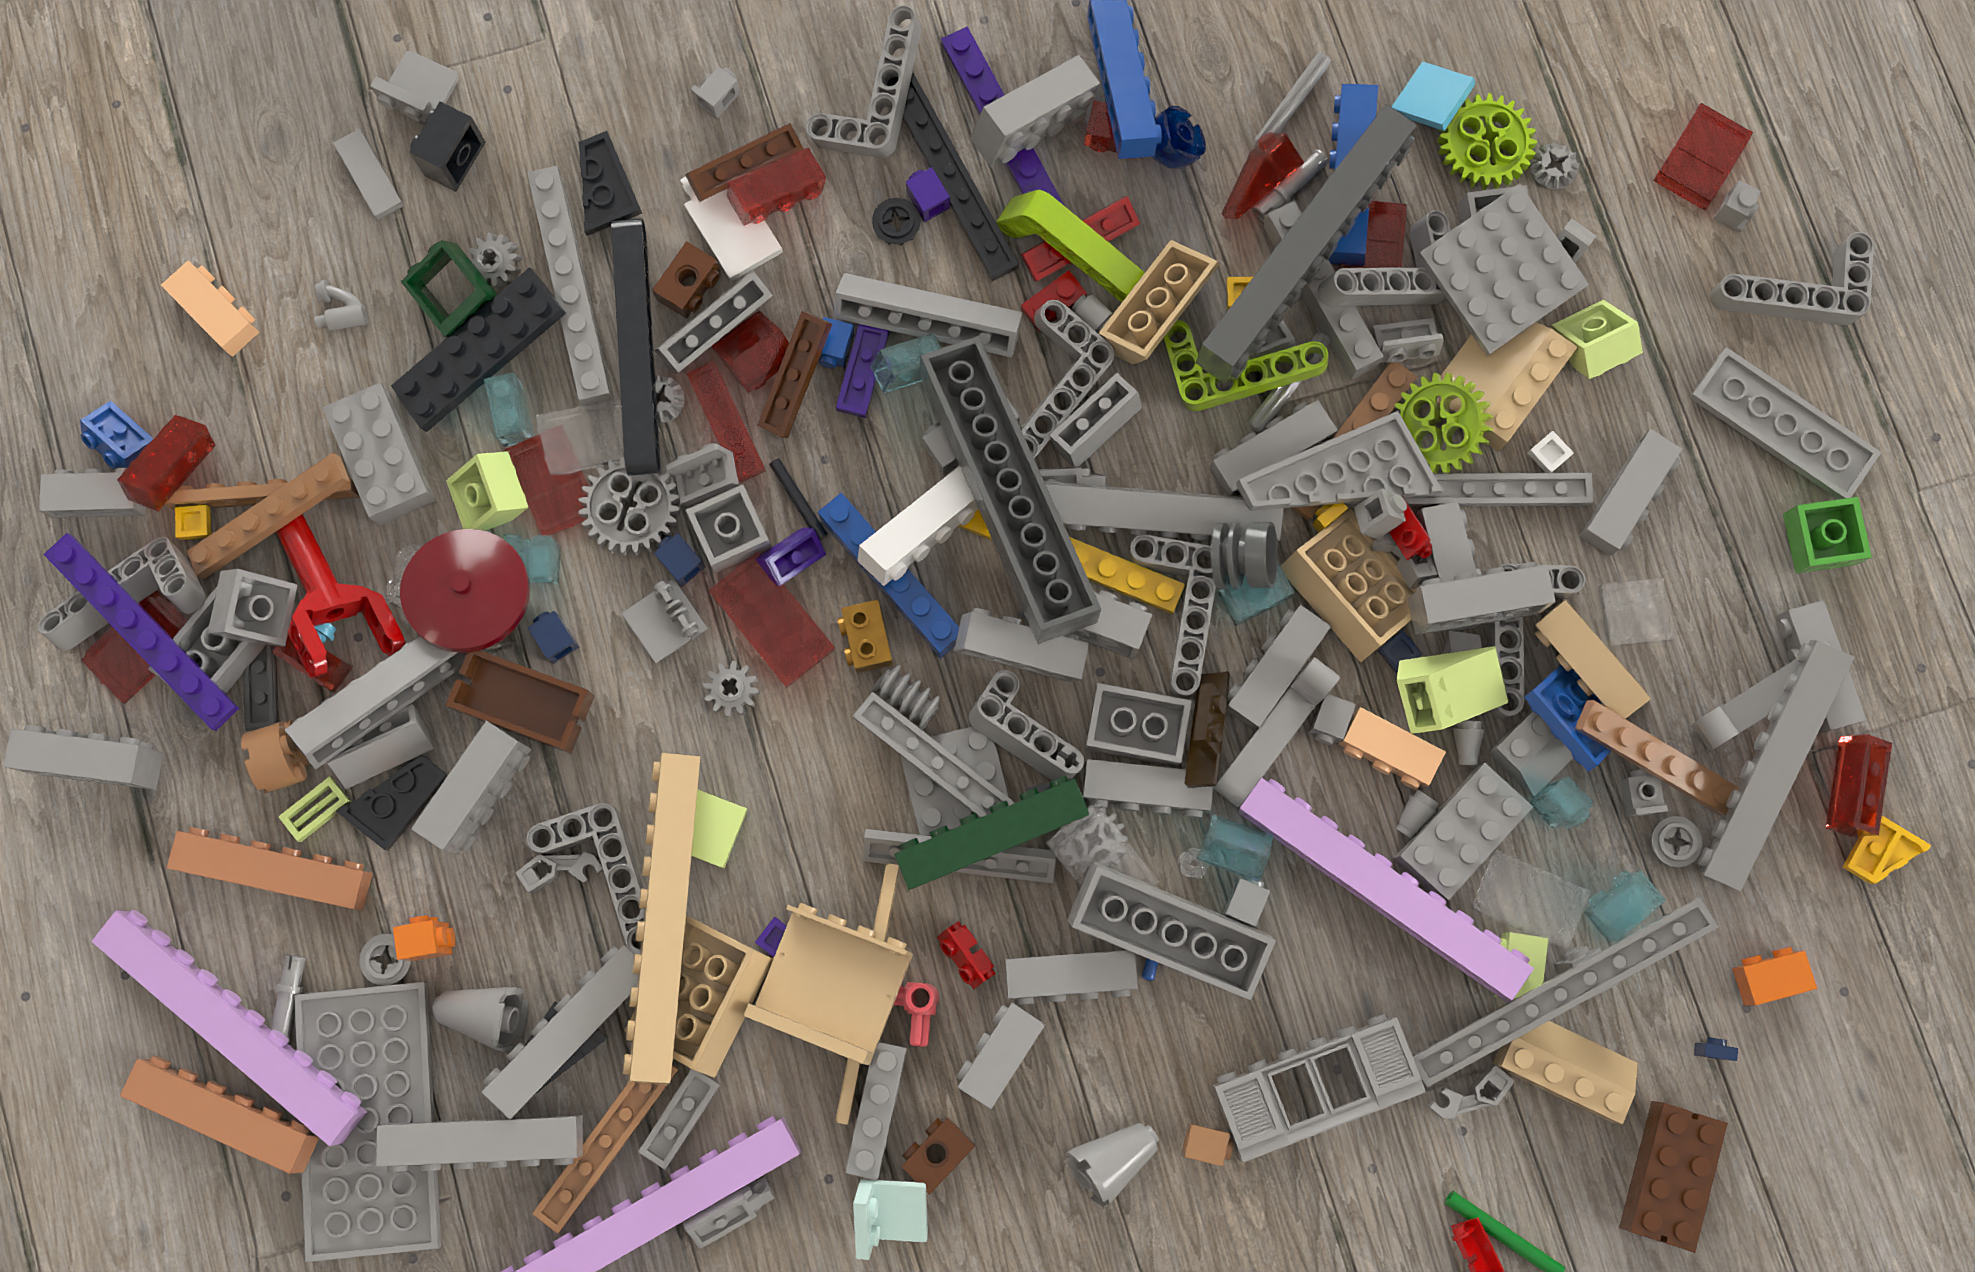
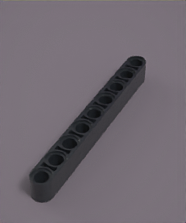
(635, 347)

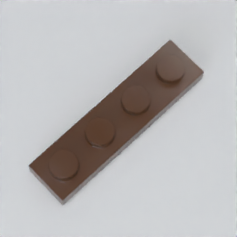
(715, 175)
(794, 374)

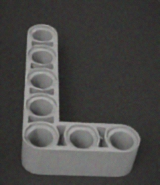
(881, 97)
(1391, 285)
(1805, 294)
(1065, 386)
(141, 574)
(1190, 606)
(1513, 628)
(1743, 710)
(1276, 731)
(612, 866)

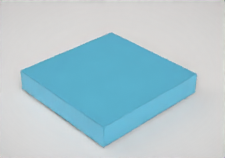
(1433, 95)

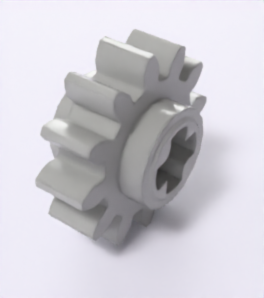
(504, 261)
(731, 701)

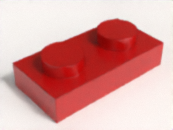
(1064, 289)

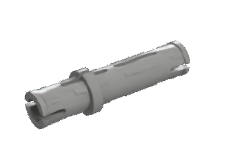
(1291, 185)
(287, 988)

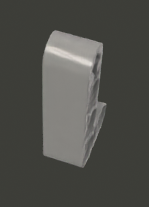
(1028, 730)

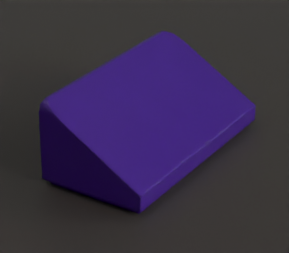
(791, 555)

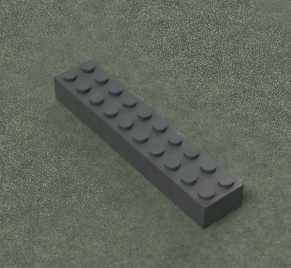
(1307, 245)
(1009, 490)

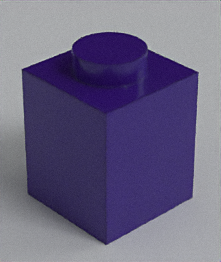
(927, 194)

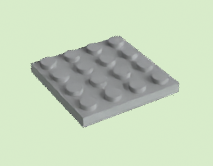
(1503, 269)

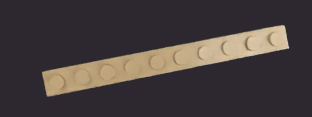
(663, 920)

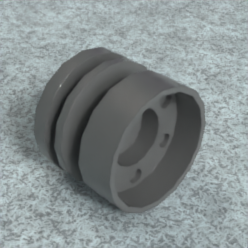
(1236, 555)

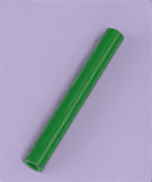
(1503, 1234)

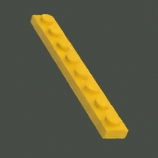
(1113, 572)

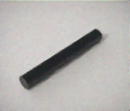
(798, 498)

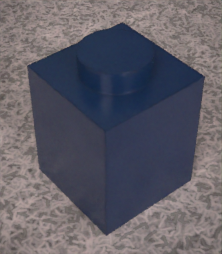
(679, 559)
(553, 636)

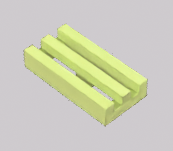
(337, 792)

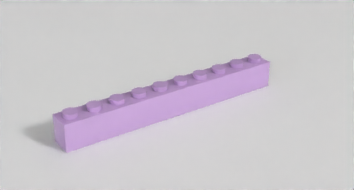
(1386, 890)
(230, 1026)
(671, 1204)

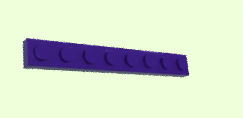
(983, 90)
(141, 631)

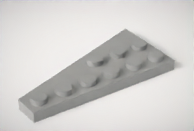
(1345, 470)

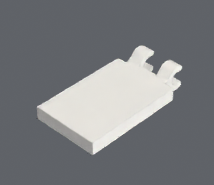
(733, 245)

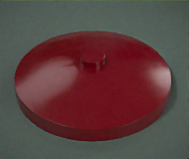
(465, 590)

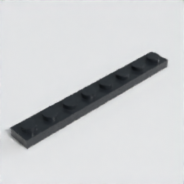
(952, 173)

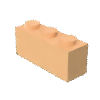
(211, 307)
(1391, 749)

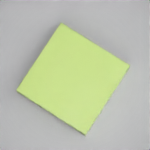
(715, 828)

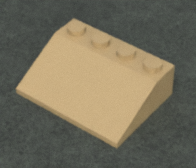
(1511, 376)
(1351, 585)
(714, 991)

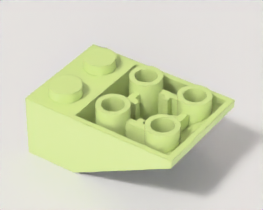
(1450, 688)

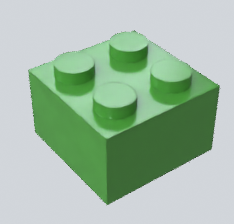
(1827, 535)

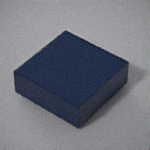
(1399, 649)

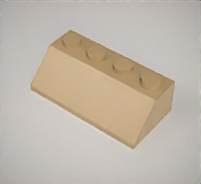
(1157, 302)
(1591, 660)
(1572, 1070)

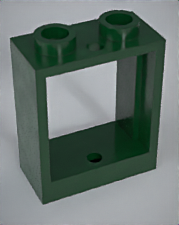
(423, 272)

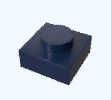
(1716, 1049)

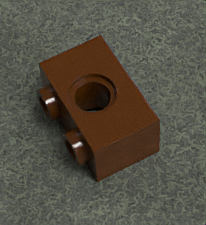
(687, 263)
(932, 1173)

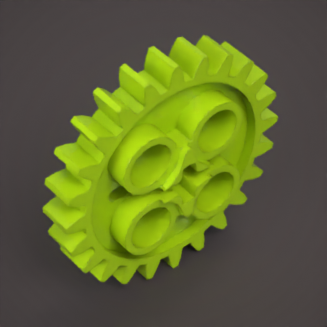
(1513, 137)
(1469, 418)

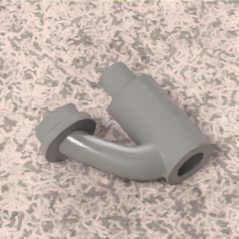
(351, 315)

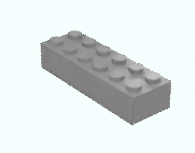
(1171, 930)

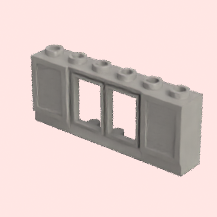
(1257, 1114)

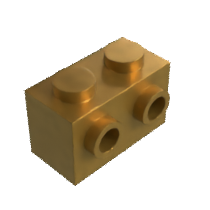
(866, 636)

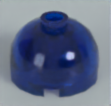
(1180, 140)

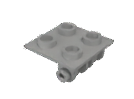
(664, 620)

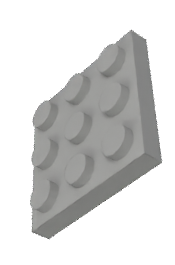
(932, 803)

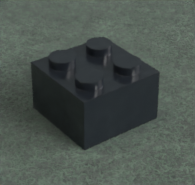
(447, 146)

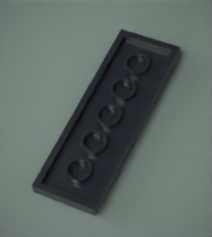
(478, 349)

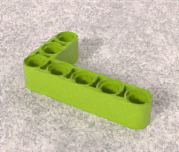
(1045, 216)
(1241, 387)

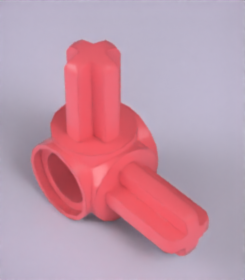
(920, 1015)

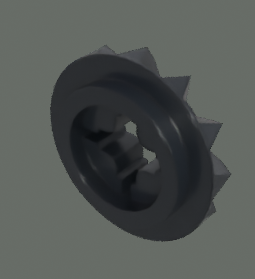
(905, 211)

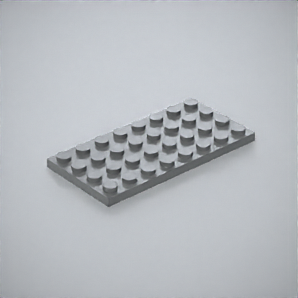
(381, 1053)

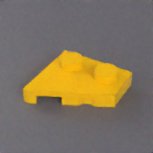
(1879, 855)

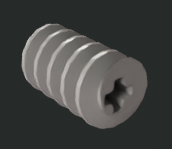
(907, 696)

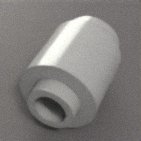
(1092, 312)

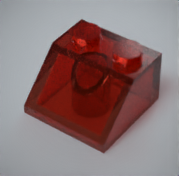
(752, 351)

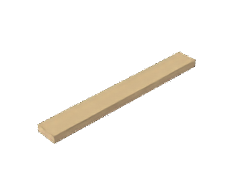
(881, 927)

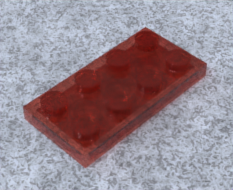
(772, 621)

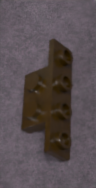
(1207, 730)

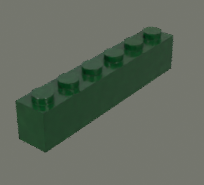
(992, 833)

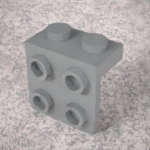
(415, 86)

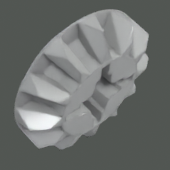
(1553, 177)
(674, 394)
(1686, 832)
(373, 969)

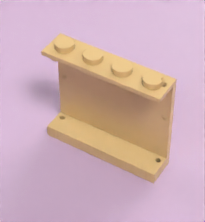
(831, 984)

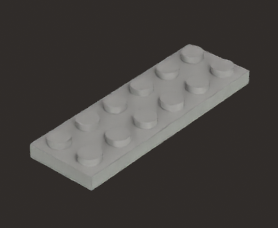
(1785, 425)

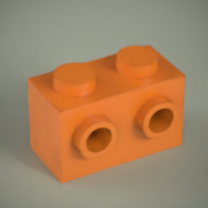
(423, 939)
(1774, 977)

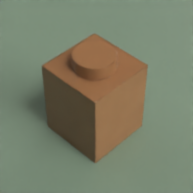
(1207, 1144)

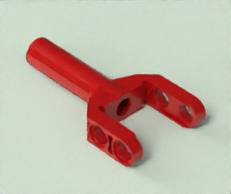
(329, 601)

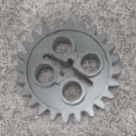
(604, 498)

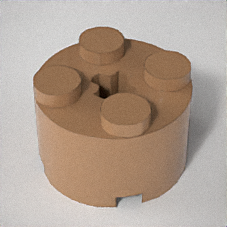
(273, 758)

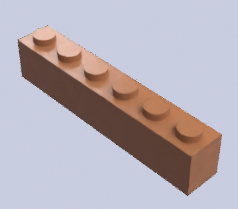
(270, 870)
(220, 1114)

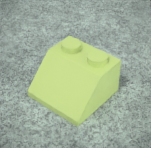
(1602, 338)
(487, 491)

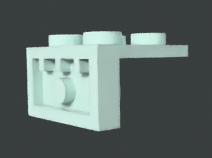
(888, 1213)

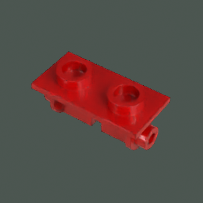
(1411, 537)
(955, 944)
(1476, 1246)

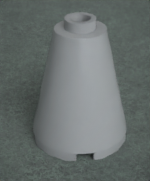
(485, 1015)
(1112, 1161)

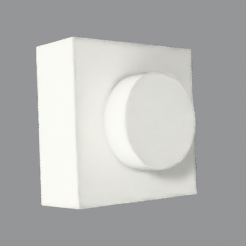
(1550, 452)

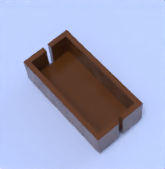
(520, 700)
(1673, 1175)

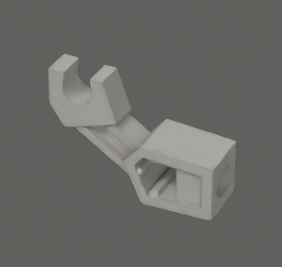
(1412, 571)
(572, 863)
(1460, 1104)

